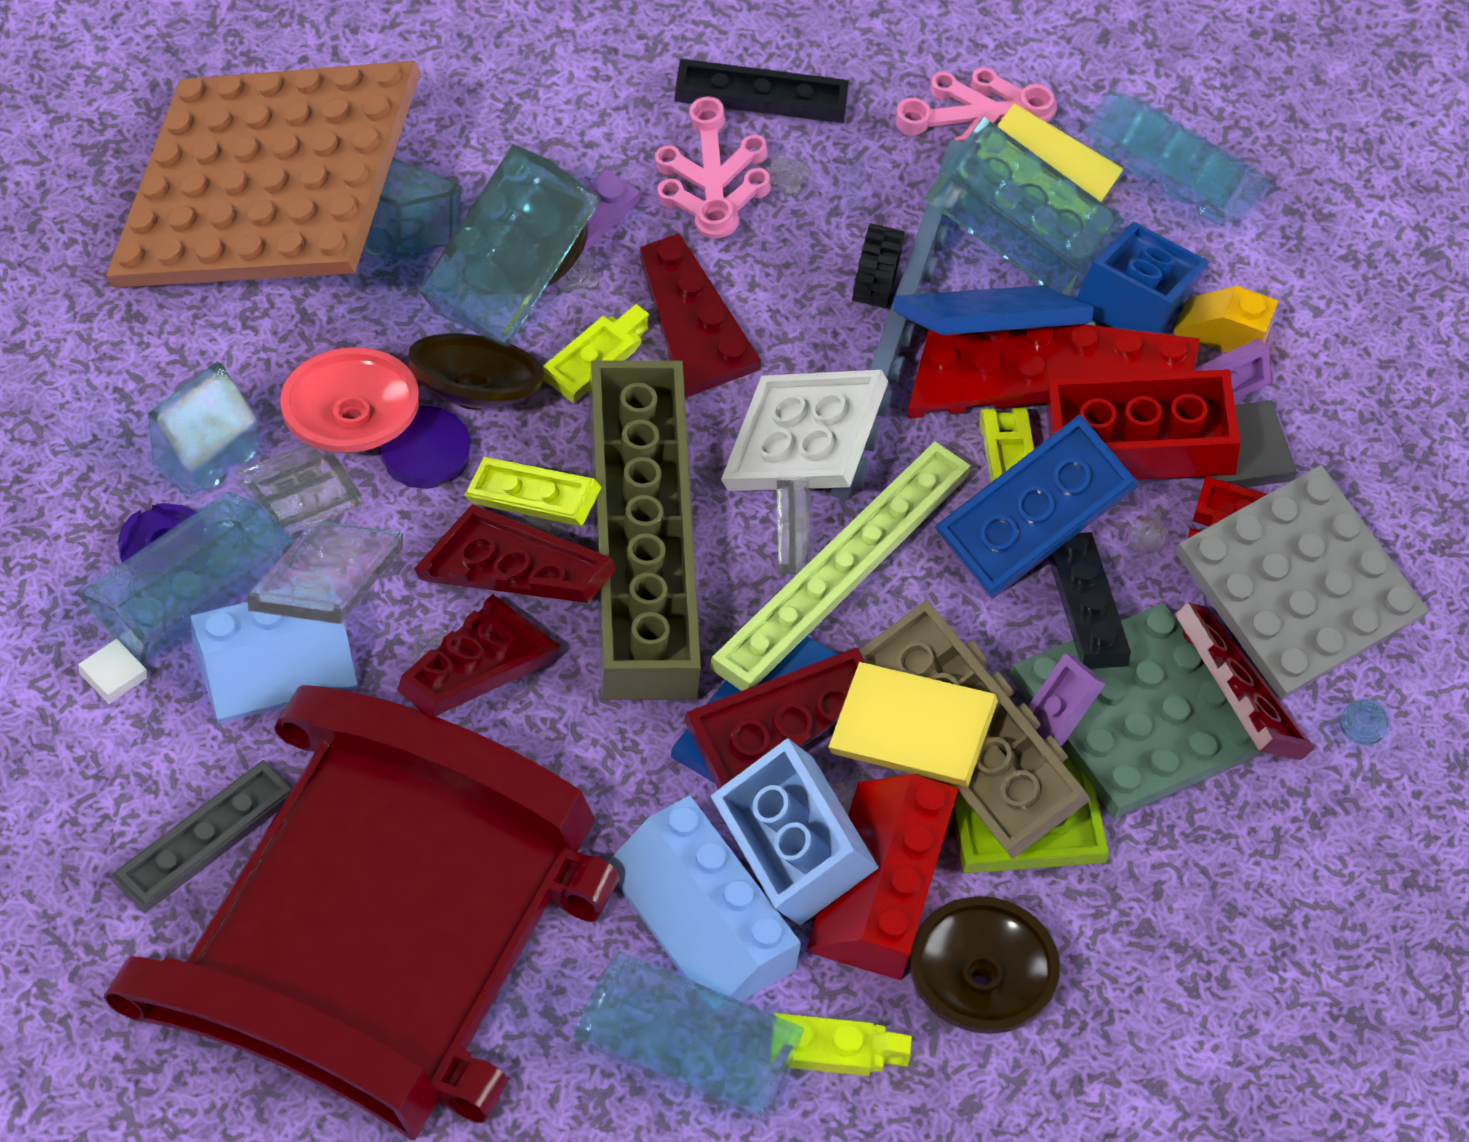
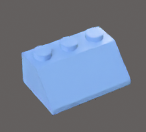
(261, 659)

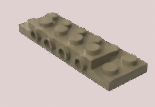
(1019, 777)

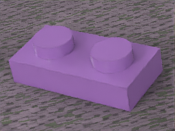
(616, 201)
(1247, 365)
(1065, 698)

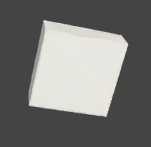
(112, 671)

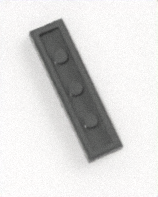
(202, 837)

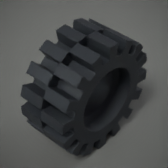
(878, 265)

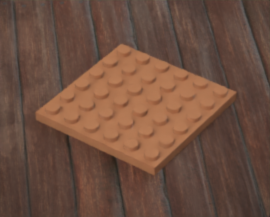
(265, 175)

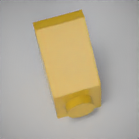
(1227, 318)

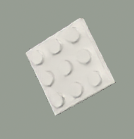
(805, 429)

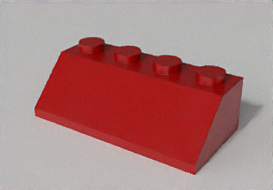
(878, 918)

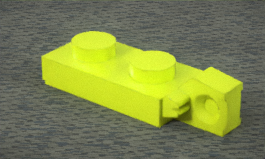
(603, 341)
(847, 1046)

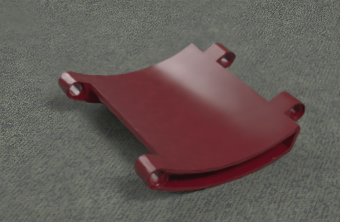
(381, 910)

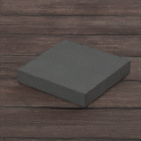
(1263, 448)

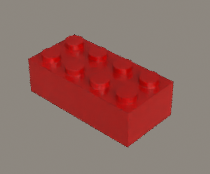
(1155, 420)

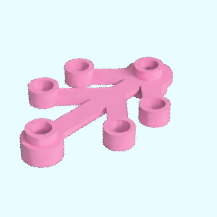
(915, 115)
(708, 119)

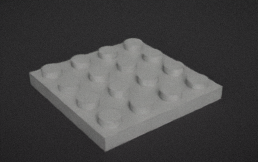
(1301, 581)

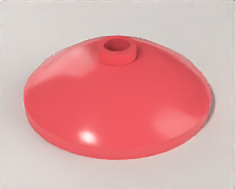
(349, 400)

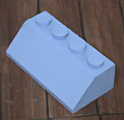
(704, 904)

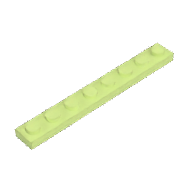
(839, 568)

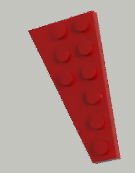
(1015, 364)

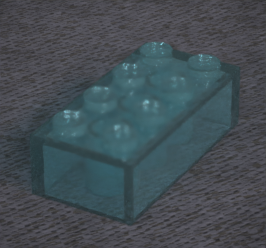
(1024, 208)

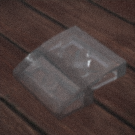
(300, 487)

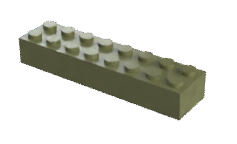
(646, 529)

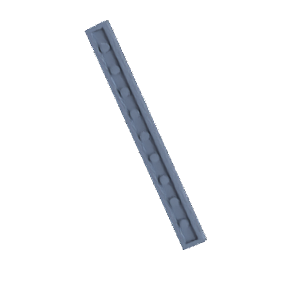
(898, 329)

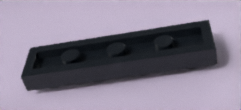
(763, 90)
(1089, 604)

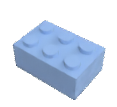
(794, 832)

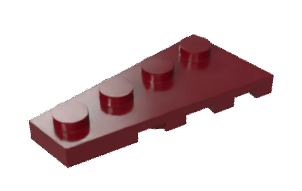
(695, 318)
(511, 557)
(477, 658)
(756, 720)

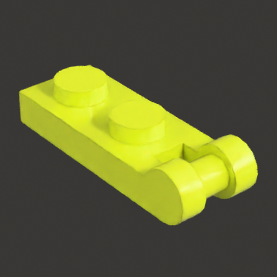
(1005, 448)

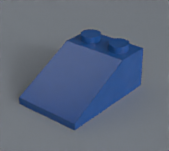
(1140, 281)

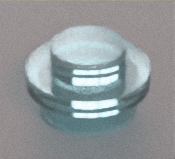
(1364, 722)

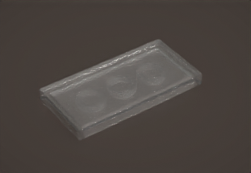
(326, 572)

